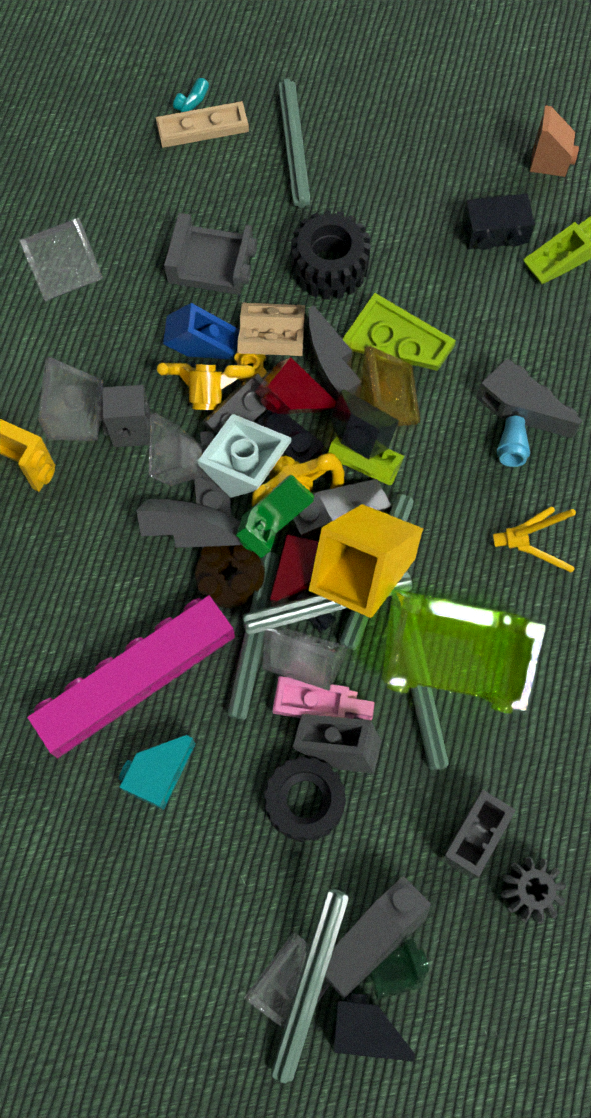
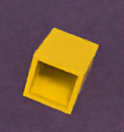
(363, 558)

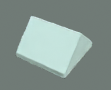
(242, 455)

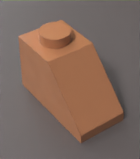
(553, 145)

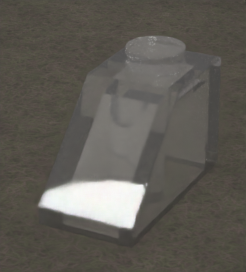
(172, 452)

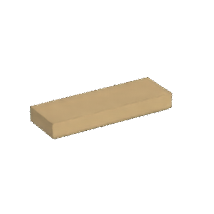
(202, 124)

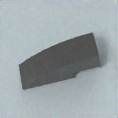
(331, 357)
(188, 522)

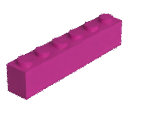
(131, 676)

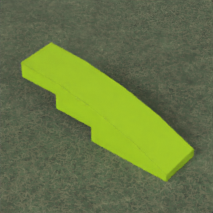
(562, 252)

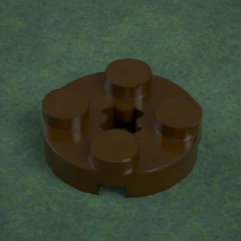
(242, 584)

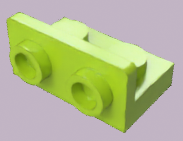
(380, 467)

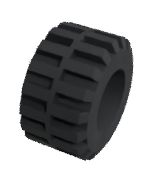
(336, 234)

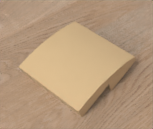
(271, 329)

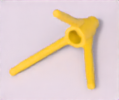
(519, 537)

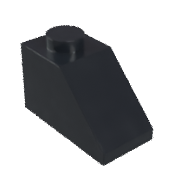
(362, 425)
(366, 1031)

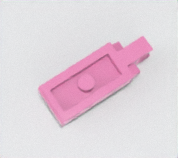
(300, 698)

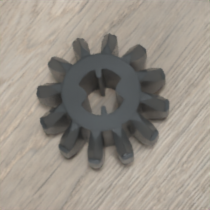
(540, 878)

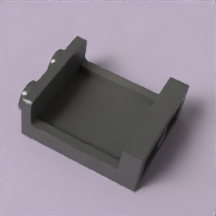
(209, 257)

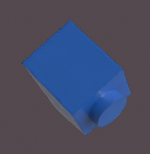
(200, 334)

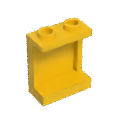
(28, 452)

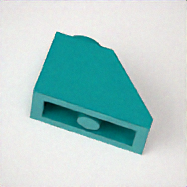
(156, 771)

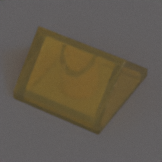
(390, 386)

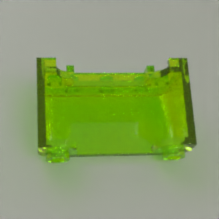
(461, 649)

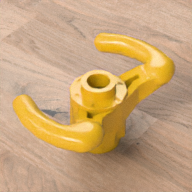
(205, 382)
(303, 472)

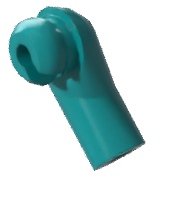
(194, 98)

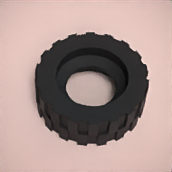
(276, 799)

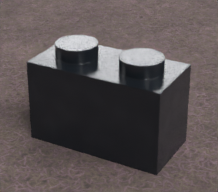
(498, 221)

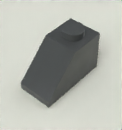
(339, 742)

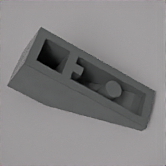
(336, 502)
(376, 935)

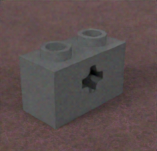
(125, 415)
(477, 834)

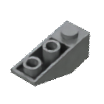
(514, 393)

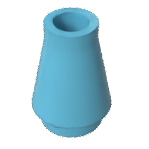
(514, 443)

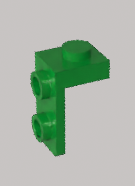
(272, 514)

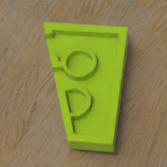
(398, 334)

